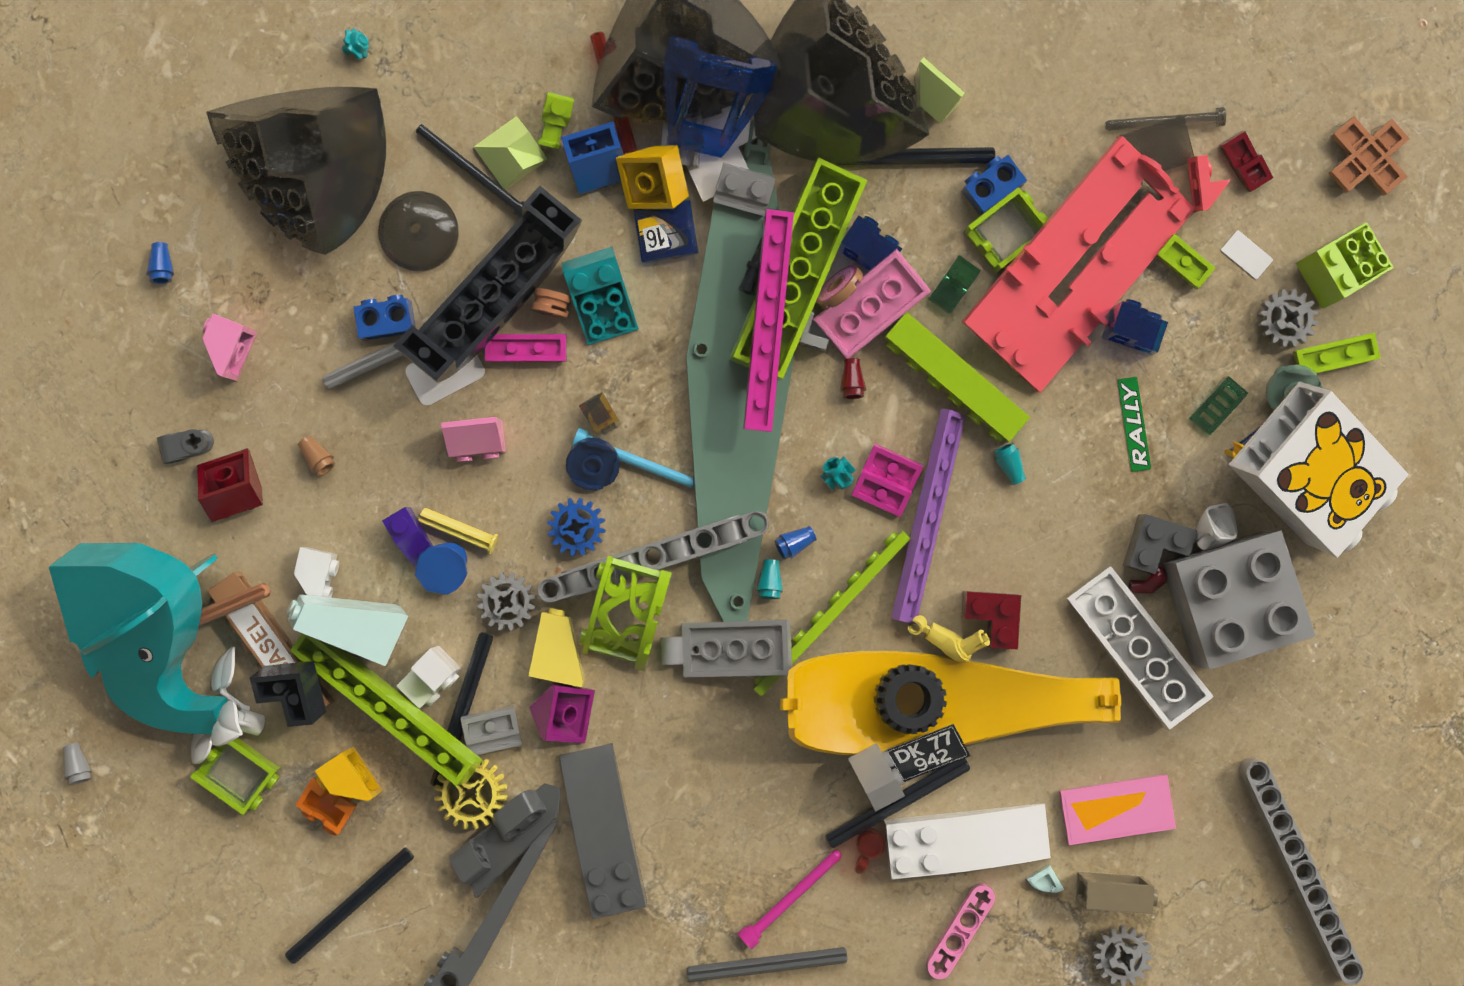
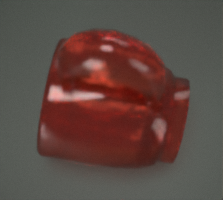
(870, 846)

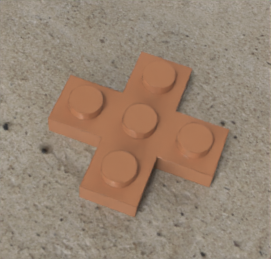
(1369, 156)

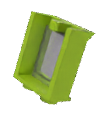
(1005, 229)
(237, 775)

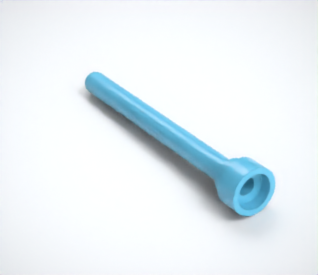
(644, 464)

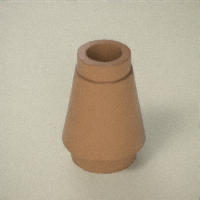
(316, 456)

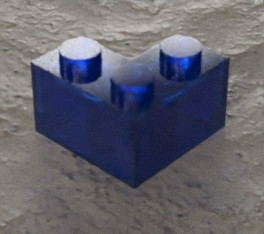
(866, 245)
(1135, 327)

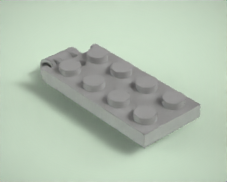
(730, 648)

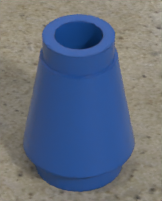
(160, 265)
(794, 542)

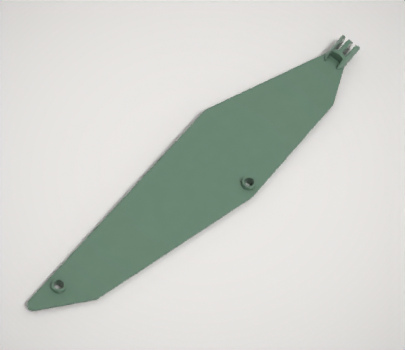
(730, 463)

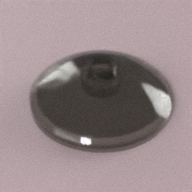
(432, 242)

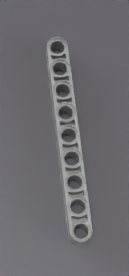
(1310, 879)

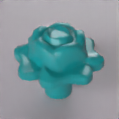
(355, 44)

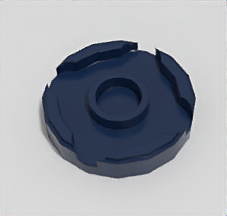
(592, 463)

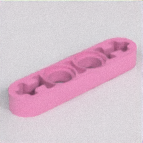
(961, 931)

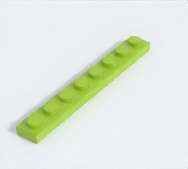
(838, 603)

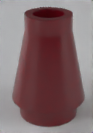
(852, 380)

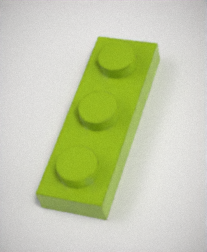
(1339, 353)

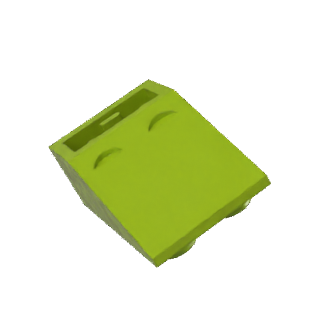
(1344, 265)

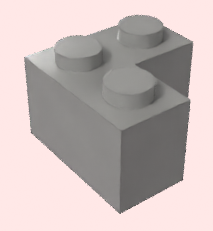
(876, 776)

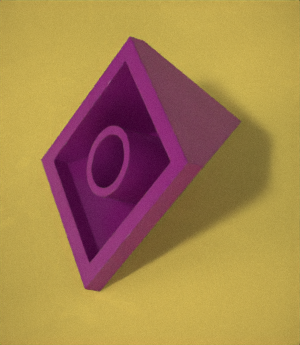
(563, 713)

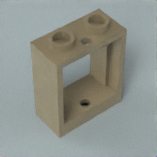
(1116, 893)

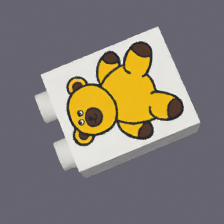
(1319, 469)

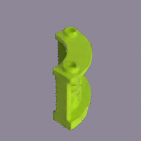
(652, 593)

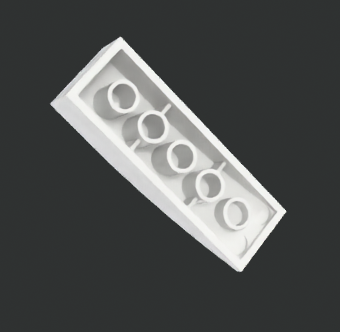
(1140, 648)
(966, 840)

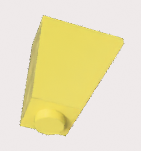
(556, 650)

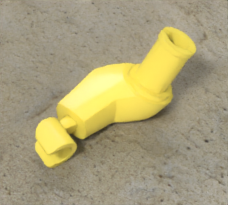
(948, 641)

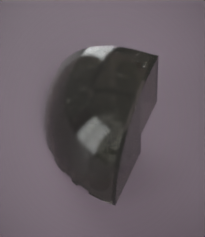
(632, 62)
(837, 88)
(307, 159)

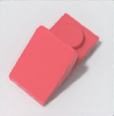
(1202, 190)

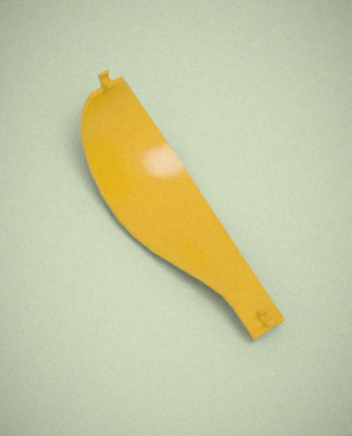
(835, 710)

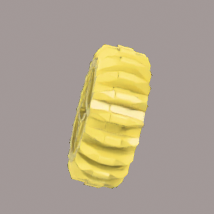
(480, 801)

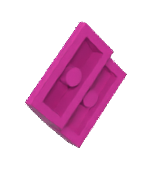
(887, 480)

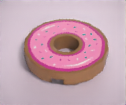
(839, 287)

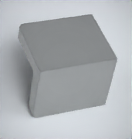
(813, 336)

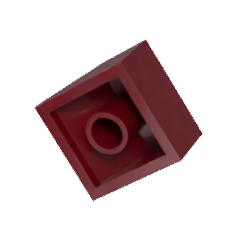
(229, 485)

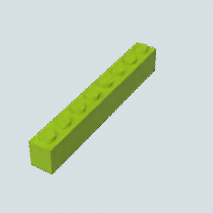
(389, 709)

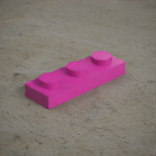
(527, 348)

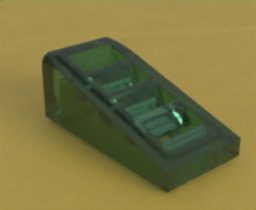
(1235, 388)

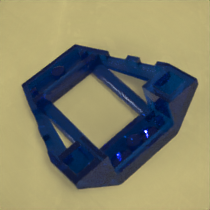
(716, 71)

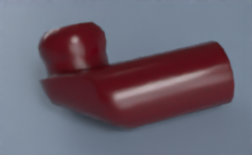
(1150, 585)

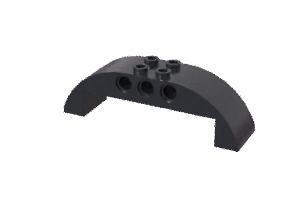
(493, 289)

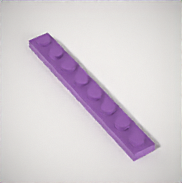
(928, 515)

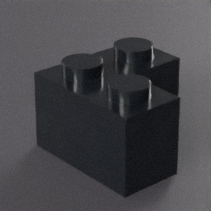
(295, 687)

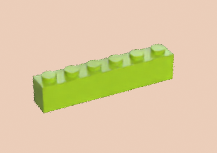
(956, 378)

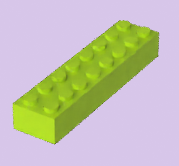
(817, 231)

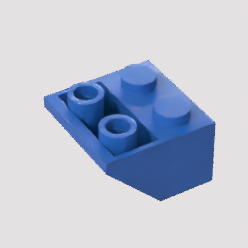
(593, 157)

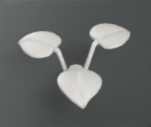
(230, 721)

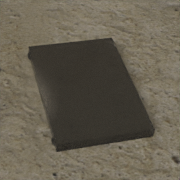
(1163, 142)

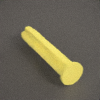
(458, 529)

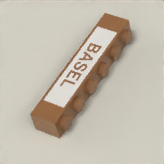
(257, 628)

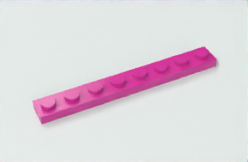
(768, 320)

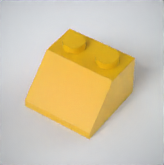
(653, 178)
(348, 777)

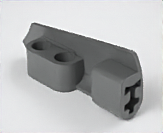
(504, 840)

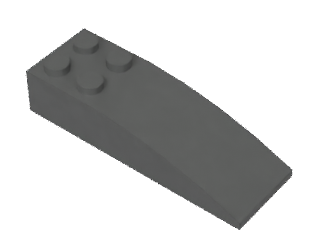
(603, 831)

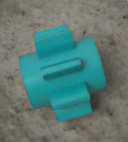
(838, 473)

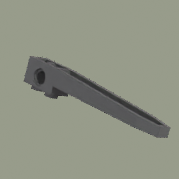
(467, 963)

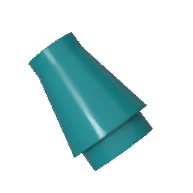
(1010, 462)
(770, 580)

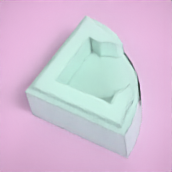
(1045, 880)

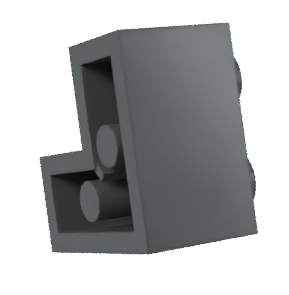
(1153, 536)

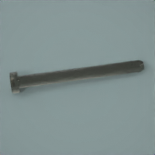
(1217, 117)

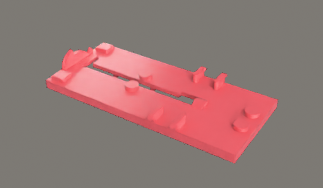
(1016, 313)

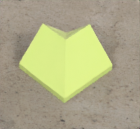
(936, 92)
(510, 153)

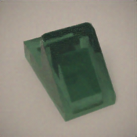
(954, 284)

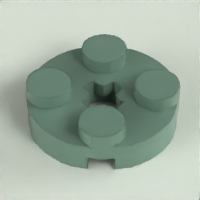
(1286, 378)

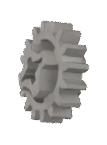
(1281, 310)
(496, 594)
(1111, 958)

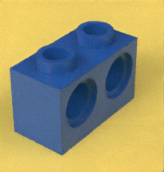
(996, 188)
(385, 325)

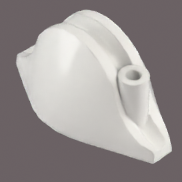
(1216, 527)

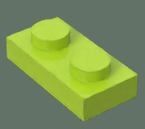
(1185, 261)

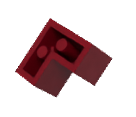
(1002, 614)

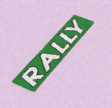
(1134, 424)

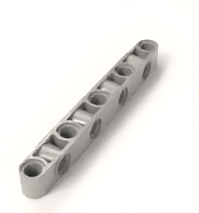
(671, 550)

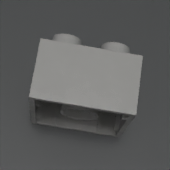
(1238, 599)

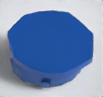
(442, 568)

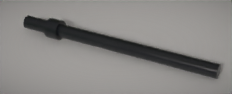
(470, 169)

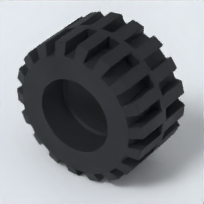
(932, 705)

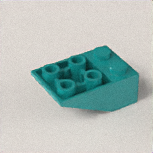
(599, 295)

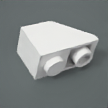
(315, 571)

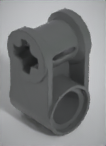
(181, 445)

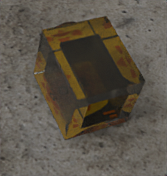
(600, 414)

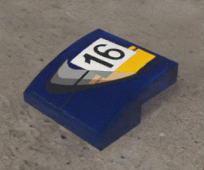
(666, 232)

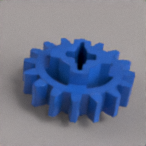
(579, 539)

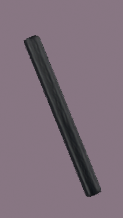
(934, 156)
(467, 690)
(912, 794)
(348, 906)

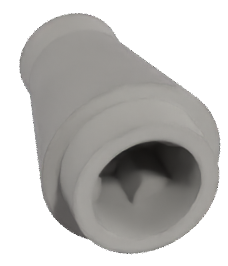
(75, 765)

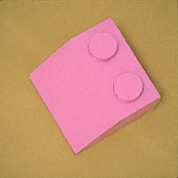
(227, 345)
(474, 438)

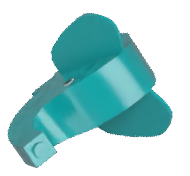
(134, 622)

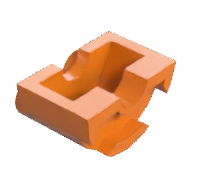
(327, 807)

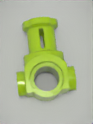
(555, 116)

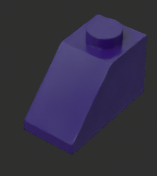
(407, 533)

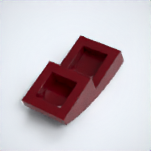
(1245, 161)

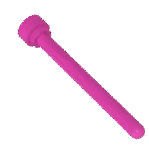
(752, 934)

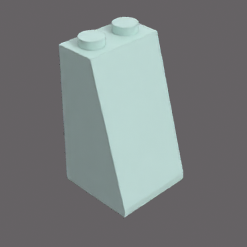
(352, 625)

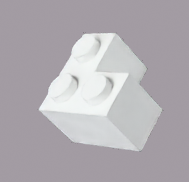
(428, 676)

